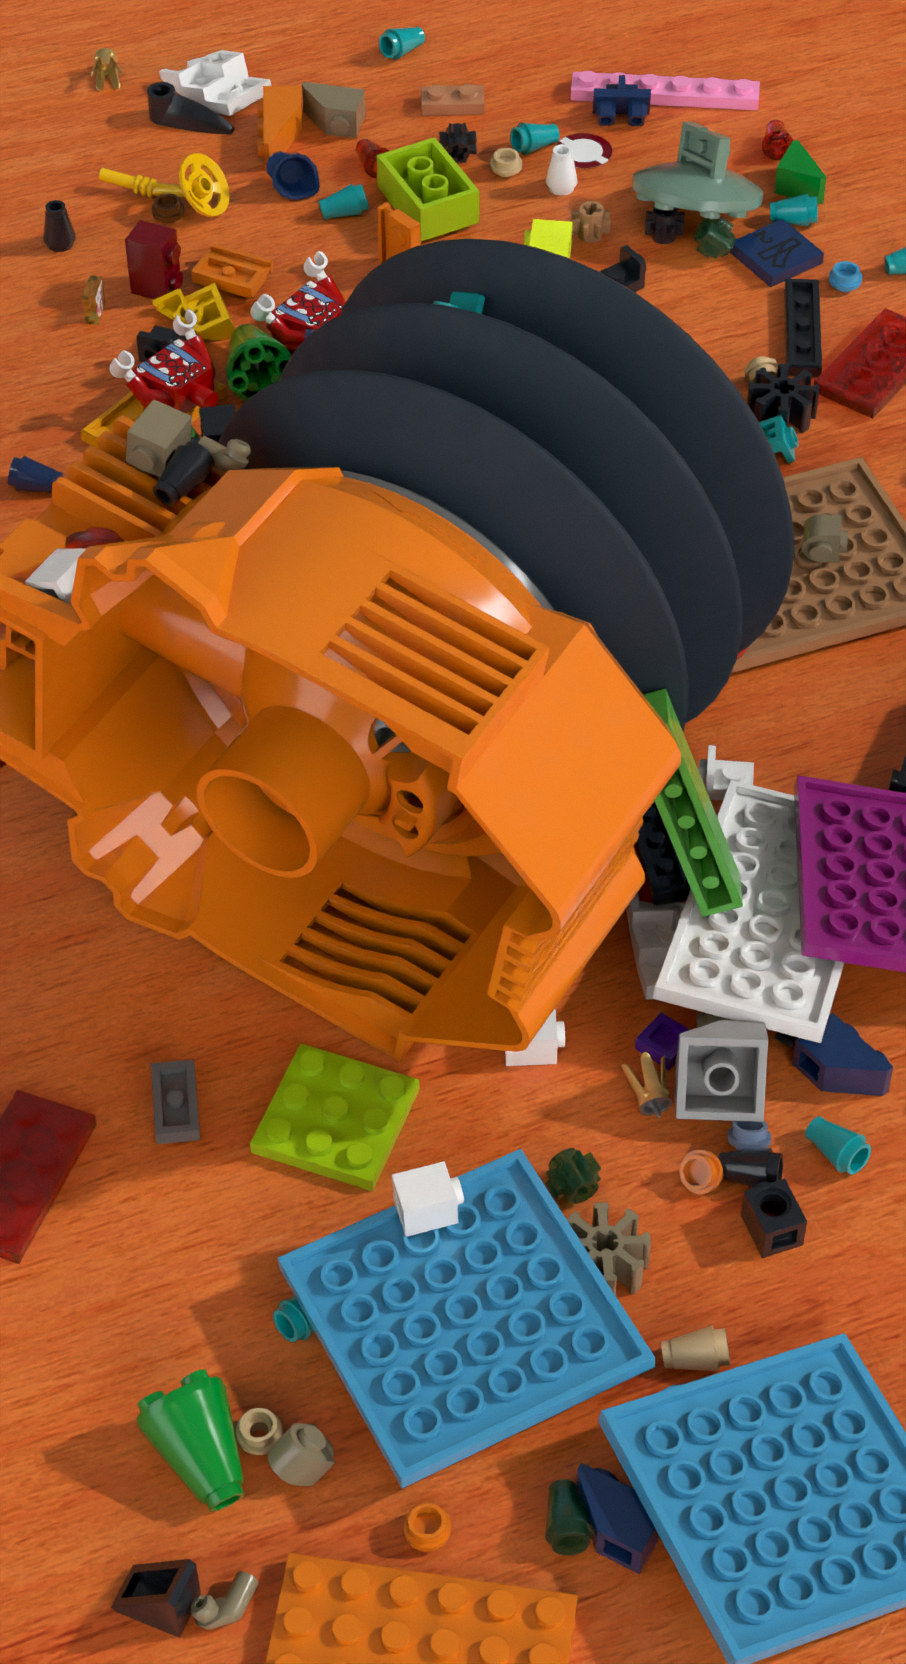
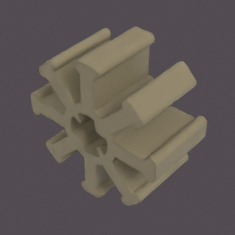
(616, 1249)

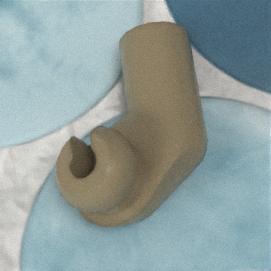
(230, 457)
(225, 1610)

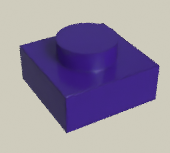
(661, 1039)

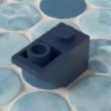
(843, 1061)
(617, 1518)

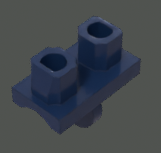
(621, 99)

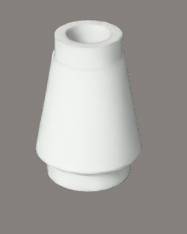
(561, 172)

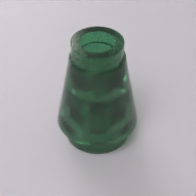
(567, 1521)

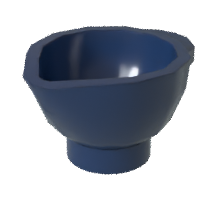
(293, 175)

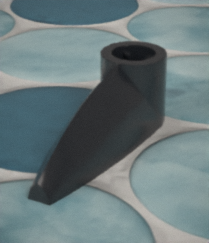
(179, 112)

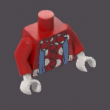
(305, 309)
(174, 376)

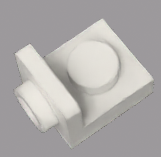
(718, 773)

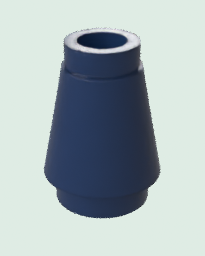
(31, 475)

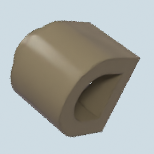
(824, 538)
(301, 1455)

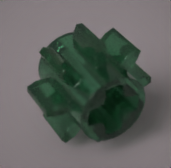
(714, 237)
(573, 1176)

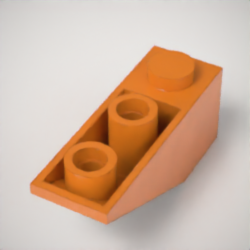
(278, 119)

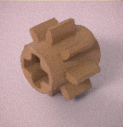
(591, 221)

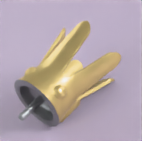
(106, 64)
(655, 1096)

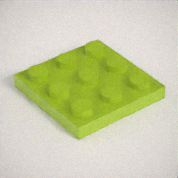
(335, 1117)

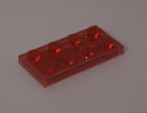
(870, 367)
(36, 1156)

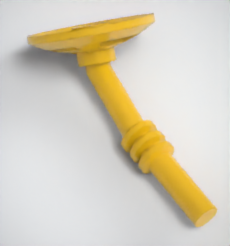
(197, 187)

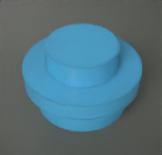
(845, 276)

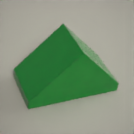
(799, 174)

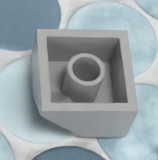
(722, 1072)

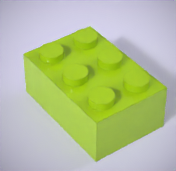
(428, 187)

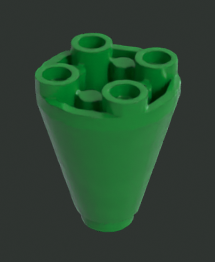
(254, 361)
(196, 1437)

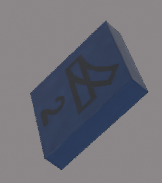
(777, 252)

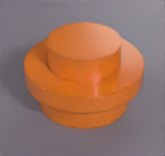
(701, 1171)
(427, 1527)

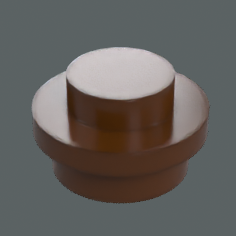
(167, 208)

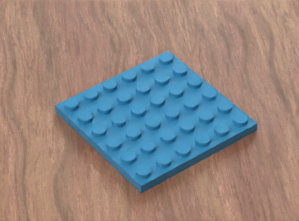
(466, 1324)
(774, 1495)

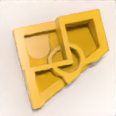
(207, 304)

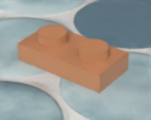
(452, 100)

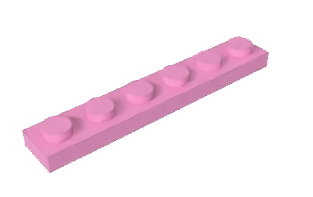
(676, 90)

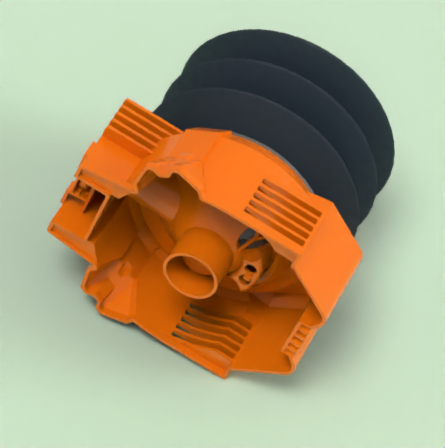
(405, 643)

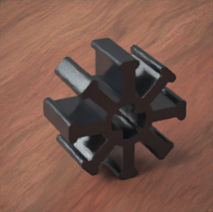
(784, 396)

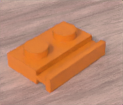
(395, 232)
(232, 271)

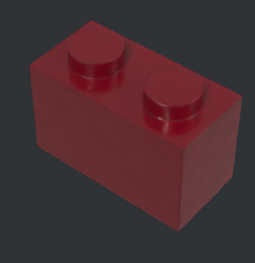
(153, 260)

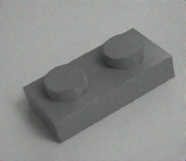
(175, 1101)

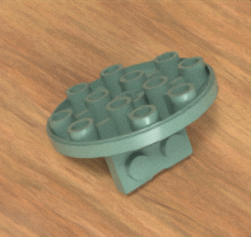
(698, 178)

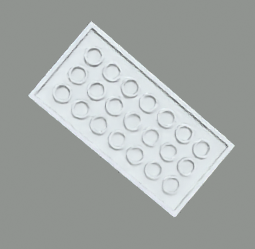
(751, 957)

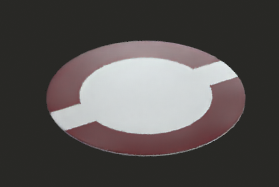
(588, 149)

